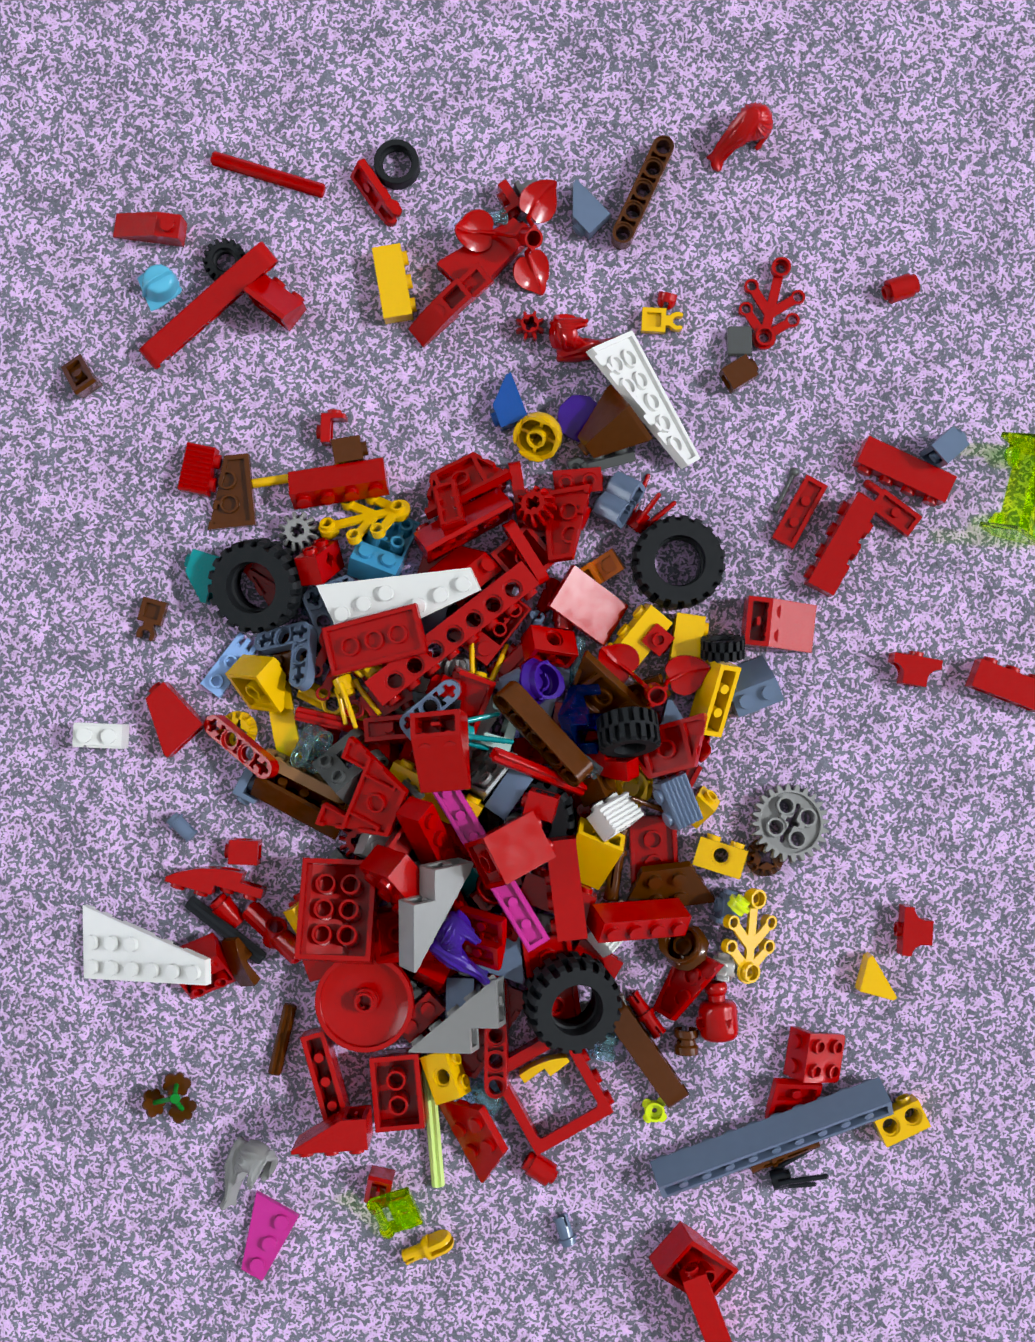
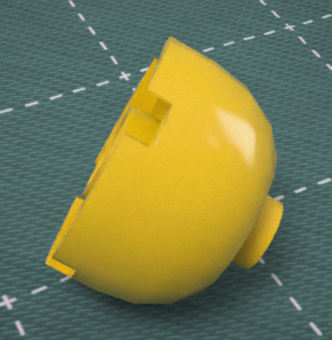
(537, 436)

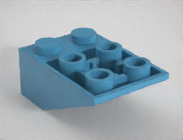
(383, 556)

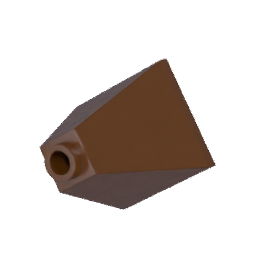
(611, 426)

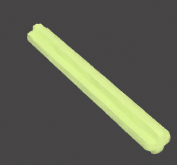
(433, 1136)

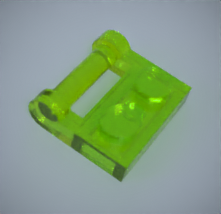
(402, 1207)

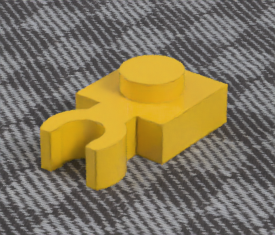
(656, 321)

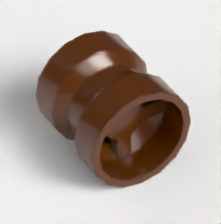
(686, 1041)

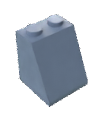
(512, 962)

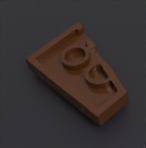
(235, 495)

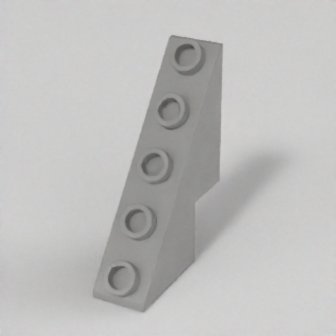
(424, 914)
(460, 1030)

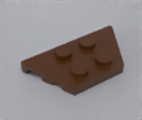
(613, 691)
(670, 881)

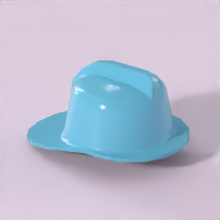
(159, 286)

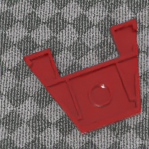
(374, 799)

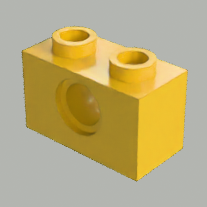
(706, 858)
(441, 1086)

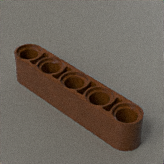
(643, 182)
(543, 733)
(649, 1057)

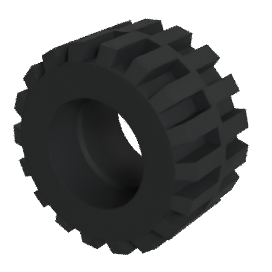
(628, 732)

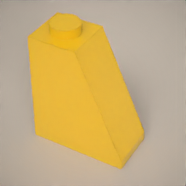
(596, 856)

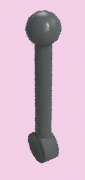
(793, 473)

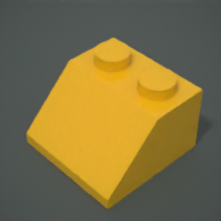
(259, 682)

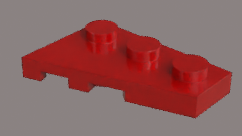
(565, 528)
(683, 987)

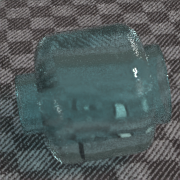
(480, 1097)

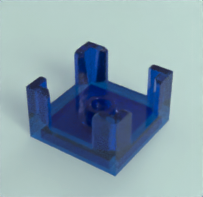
(575, 716)

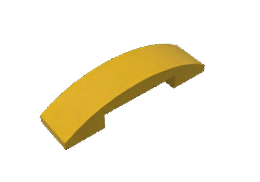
(285, 726)

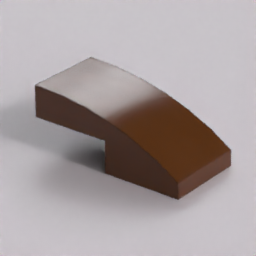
(236, 957)

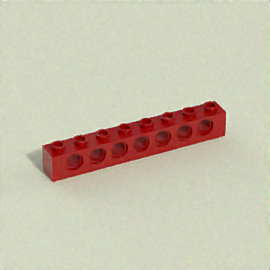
(517, 575)

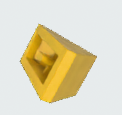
(872, 980)

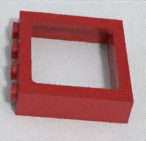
(592, 1078)

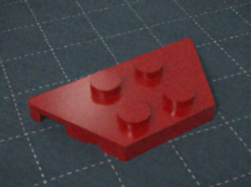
(472, 475)
(678, 748)
(476, 1135)

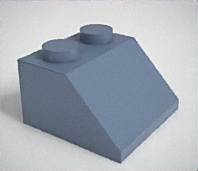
(755, 688)

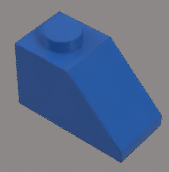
(507, 405)

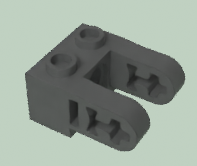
(335, 769)

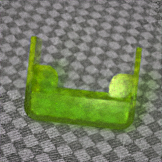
(1017, 516)

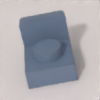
(244, 783)

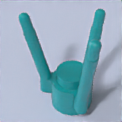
(471, 733)

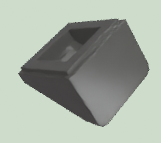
(739, 341)

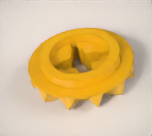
(247, 724)

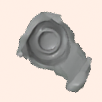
(243, 1160)

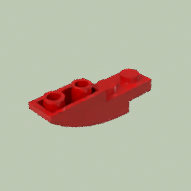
(450, 304)
(207, 878)

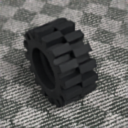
(216, 251)
(722, 647)

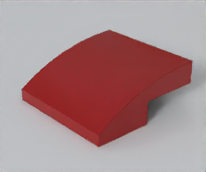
(492, 932)

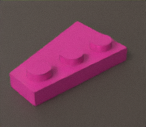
(266, 1235)

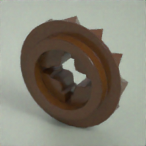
(754, 858)

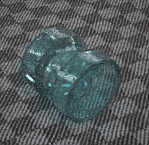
(605, 1051)

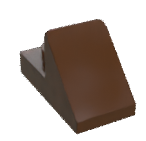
(81, 377)

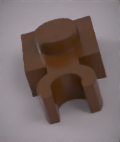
(153, 614)

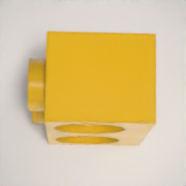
(902, 1126)

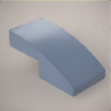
(508, 793)

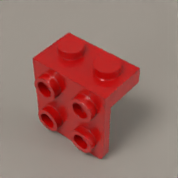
(814, 1056)

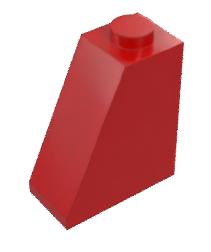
(172, 717)

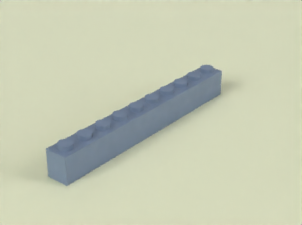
(771, 1137)

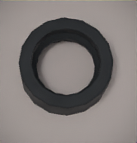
(391, 146)

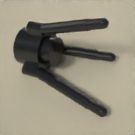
(782, 1179)

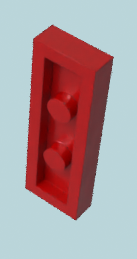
(799, 512)

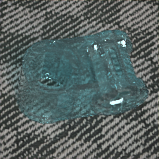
(311, 745)

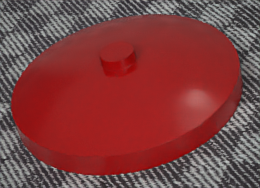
(364, 1005)

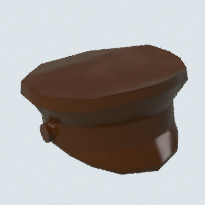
(685, 951)

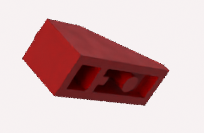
(151, 227)

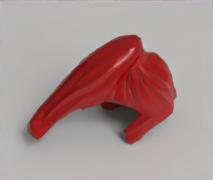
(750, 124)
(565, 338)

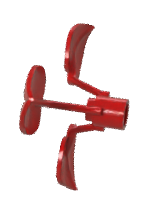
(540, 204)
(684, 672)

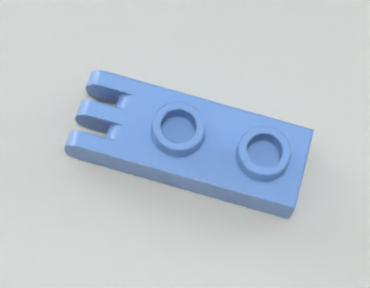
(216, 680)

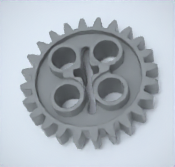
(808, 834)

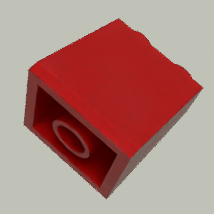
(510, 850)

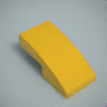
(550, 1063)

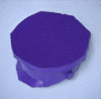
(574, 414)
(541, 680)

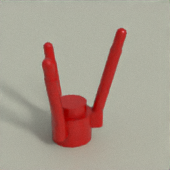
(639, 520)

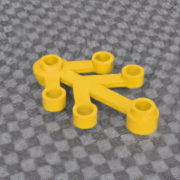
(392, 512)
(748, 966)

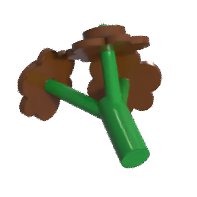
(181, 1108)

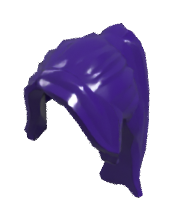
(448, 946)

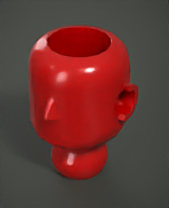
(717, 1015)

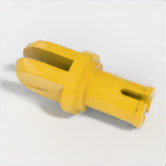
(430, 1247)

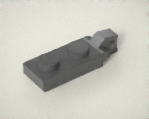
(606, 461)

